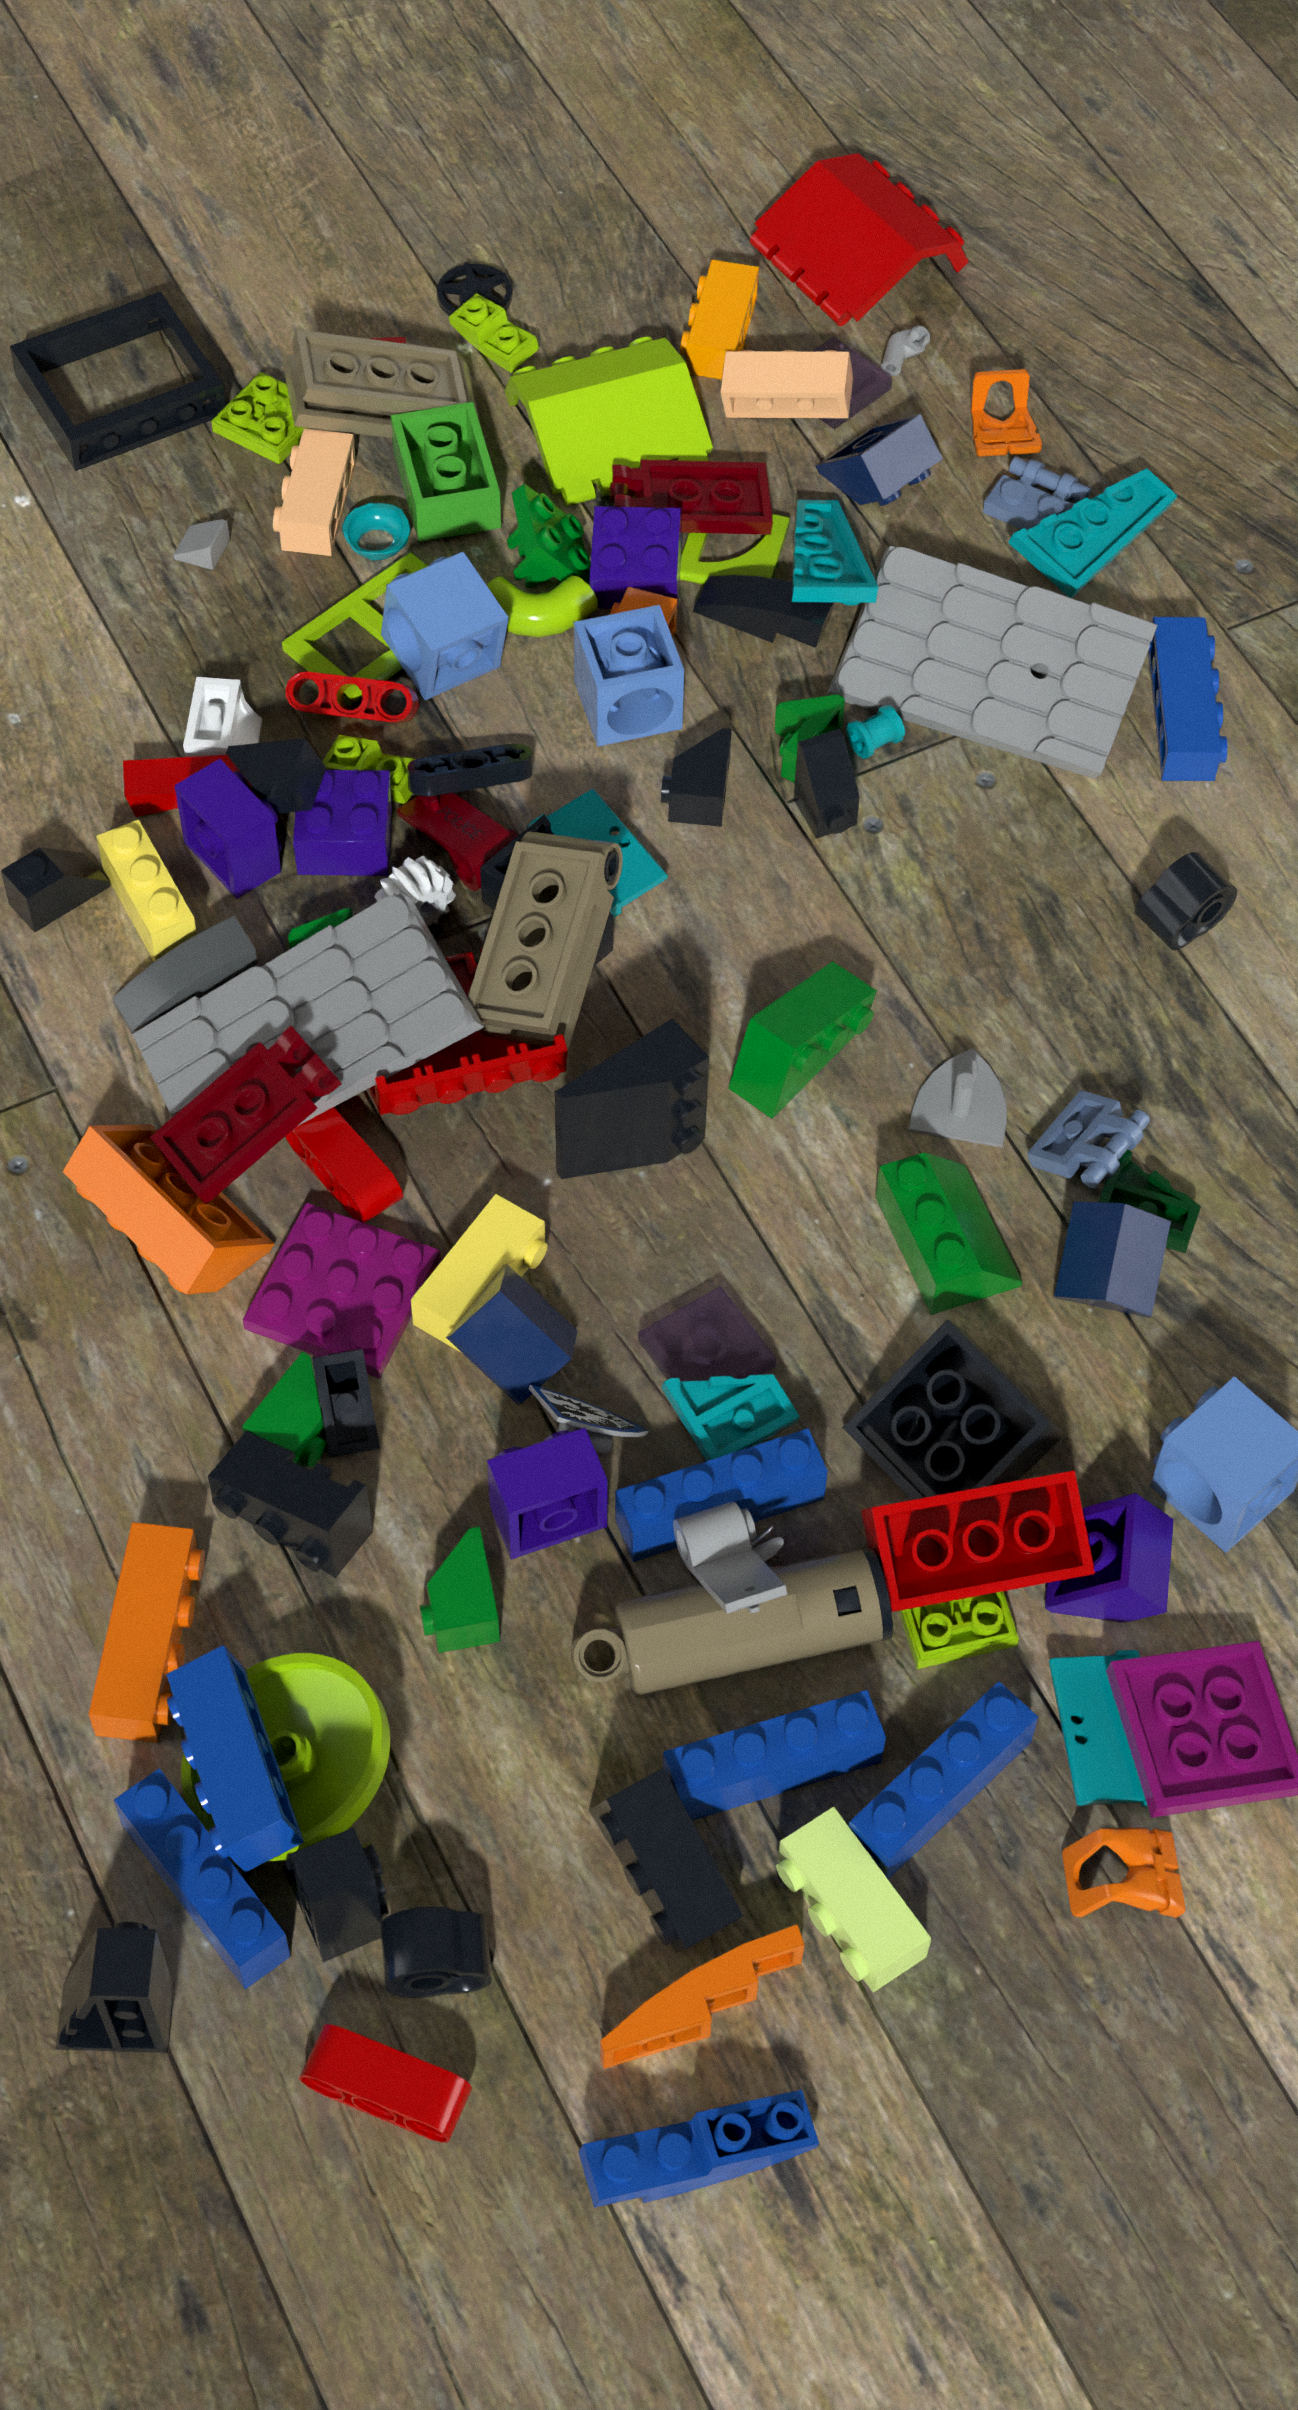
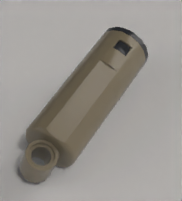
(689, 1638)

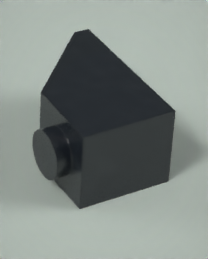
(281, 772)
(699, 782)
(826, 784)
(51, 884)

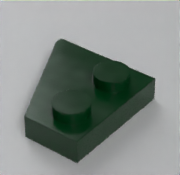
(1155, 1196)

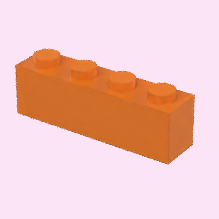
(146, 1632)

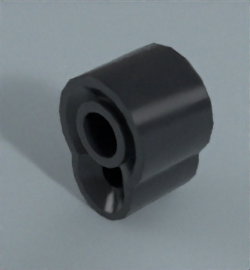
(1186, 901)
(435, 1952)

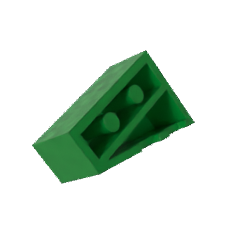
(799, 1036)

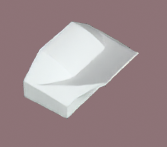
(219, 718)

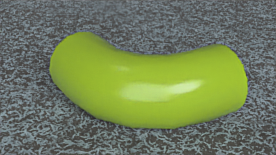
(545, 612)

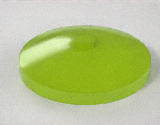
(325, 1739)

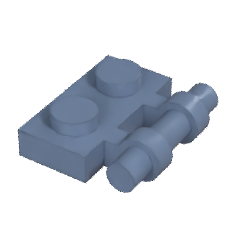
(1025, 505)
(1077, 1133)

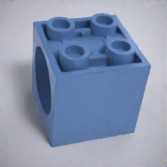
(443, 625)
(628, 675)
(1227, 1463)

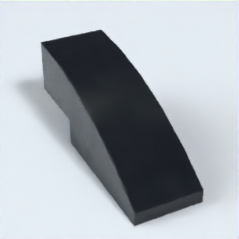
(763, 608)

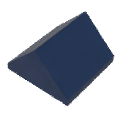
(1112, 1257)
(514, 1335)

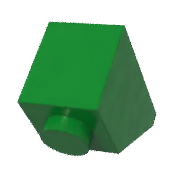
(292, 1414)
(462, 1598)

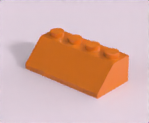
(158, 1210)

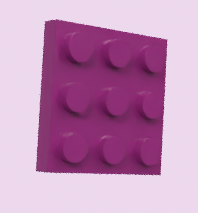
(341, 1288)
(1205, 1728)

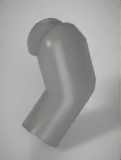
(903, 346)

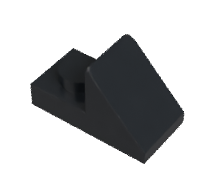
(345, 1402)

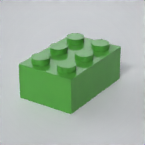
(446, 471)

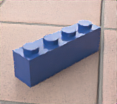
(1185, 700)
(761, 1478)
(776, 1755)
(233, 1760)
(944, 1778)
(201, 1879)

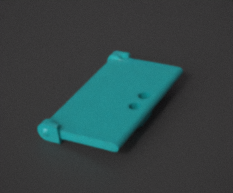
(594, 820)
(1104, 1765)

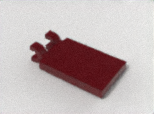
(710, 493)
(244, 1113)

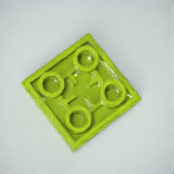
(261, 419)
(959, 1629)

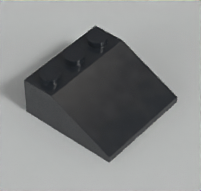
(634, 1106)
(952, 1420)

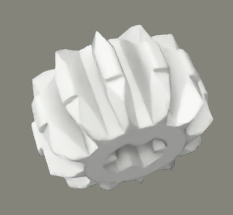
(424, 884)

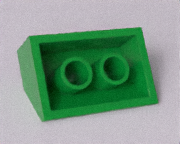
(944, 1231)

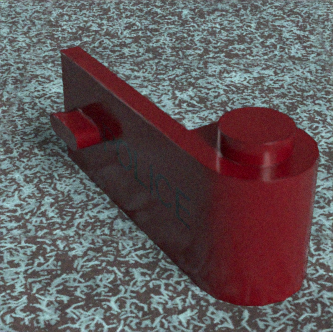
(460, 830)

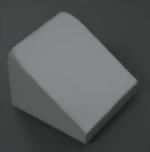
(203, 544)

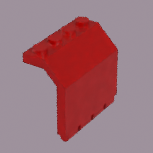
(850, 235)
(469, 1064)

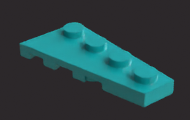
(1094, 531)
(828, 557)

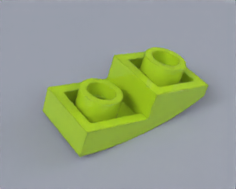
(491, 333)
(365, 754)

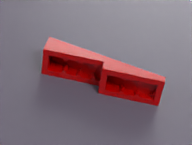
(151, 782)

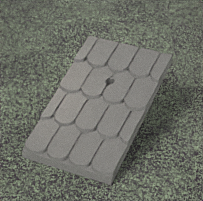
(994, 661)
(357, 993)

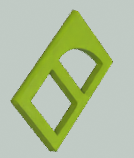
(758, 561)
(358, 608)

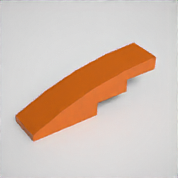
(685, 2007)

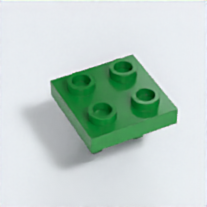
(547, 539)

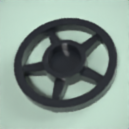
(473, 285)

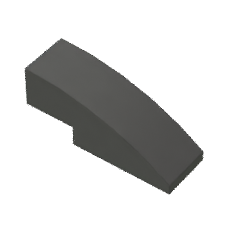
(186, 972)

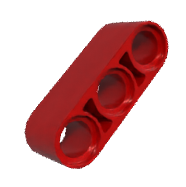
(331, 697)
(345, 1165)
(386, 2083)

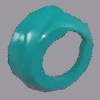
(376, 517)

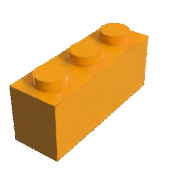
(720, 317)

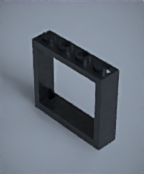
(131, 425)

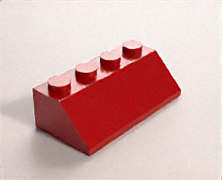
(980, 1540)

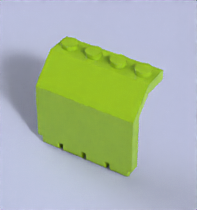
(610, 413)

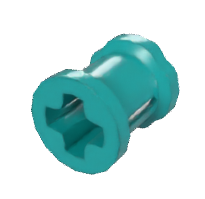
(875, 731)

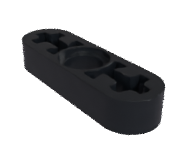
(470, 769)

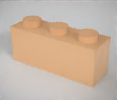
(786, 384)
(315, 492)

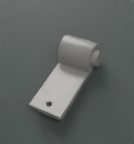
(721, 1558)

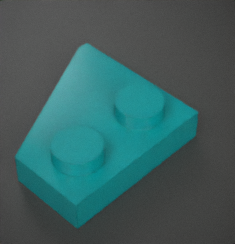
(730, 1412)

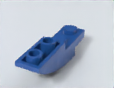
(698, 2152)

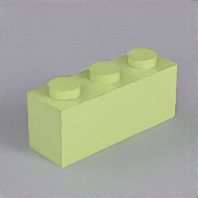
(852, 1900)

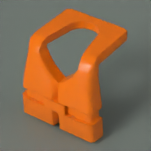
(1014, 434)
(1150, 1878)

